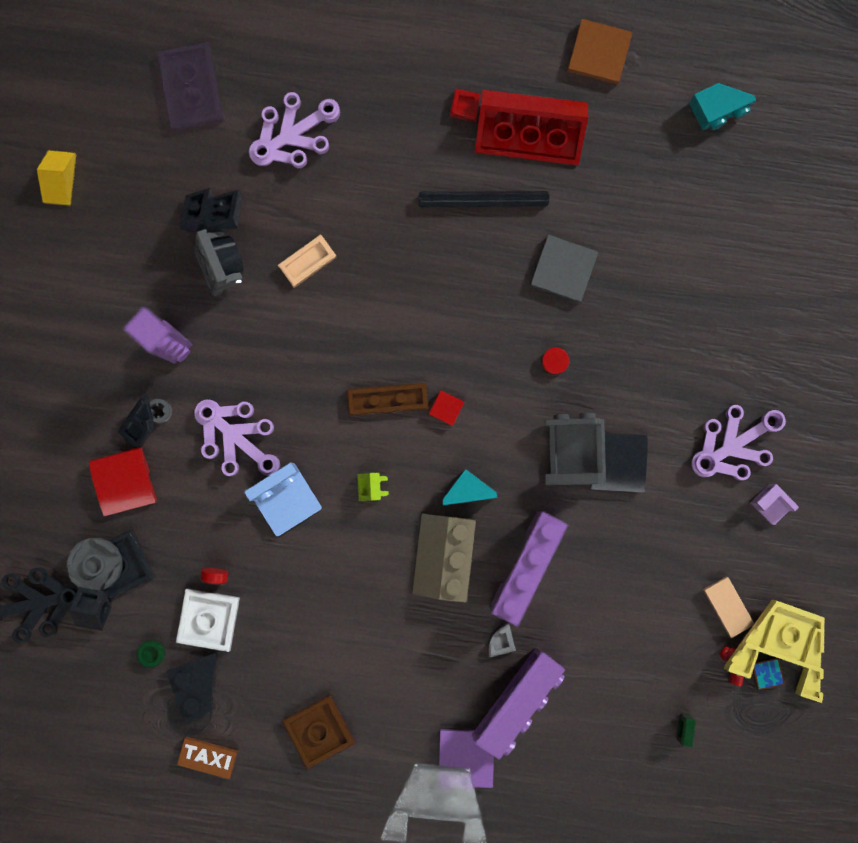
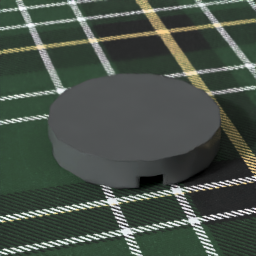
(94, 564)

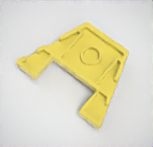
(788, 635)

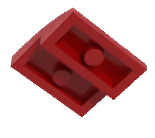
(122, 481)

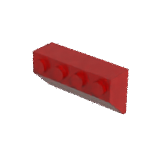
(531, 127)

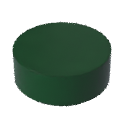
(151, 653)

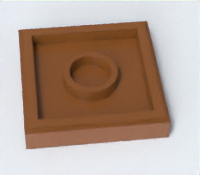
(600, 51)

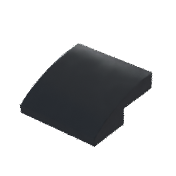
(211, 213)
(625, 463)

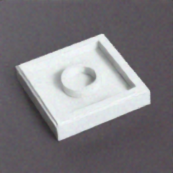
(207, 620)

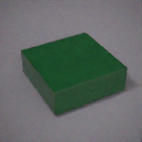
(686, 730)

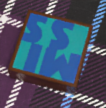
(767, 673)

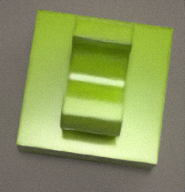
(370, 486)

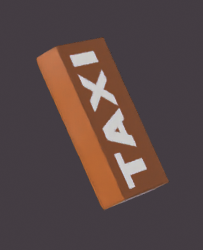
(207, 757)

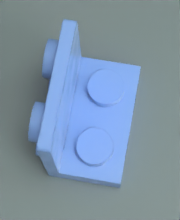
(284, 499)

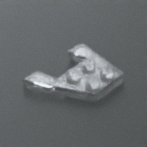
(439, 795)

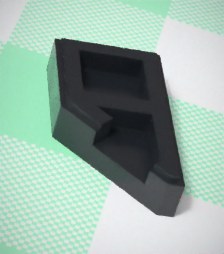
(138, 423)

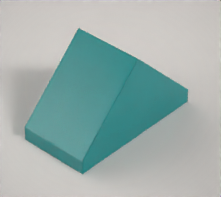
(468, 489)

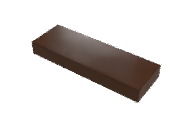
(387, 399)

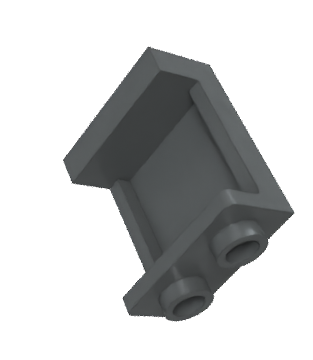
(576, 450)

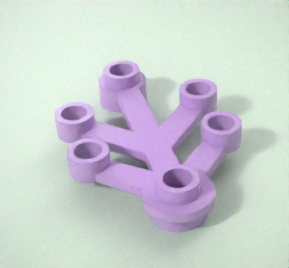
(291, 134)
(233, 435)
(734, 445)

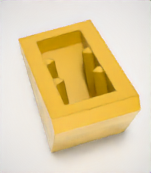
(56, 177)

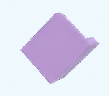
(773, 503)

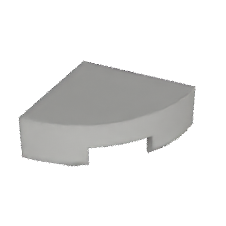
(501, 641)

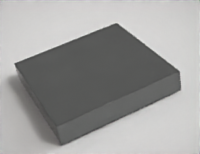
(564, 268)

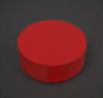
(555, 361)
(214, 576)

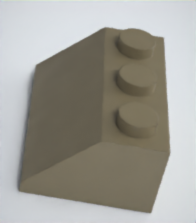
(444, 557)

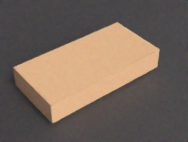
(307, 261)
(728, 607)

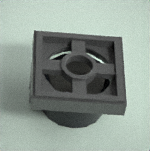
(218, 260)

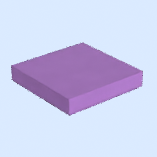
(460, 751)

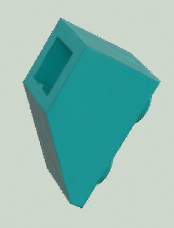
(718, 104)

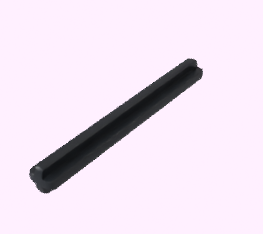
(484, 199)

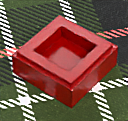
(465, 105)
(446, 408)

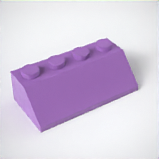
(518, 703)

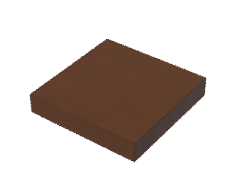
(318, 731)

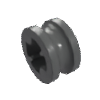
(167, 410)

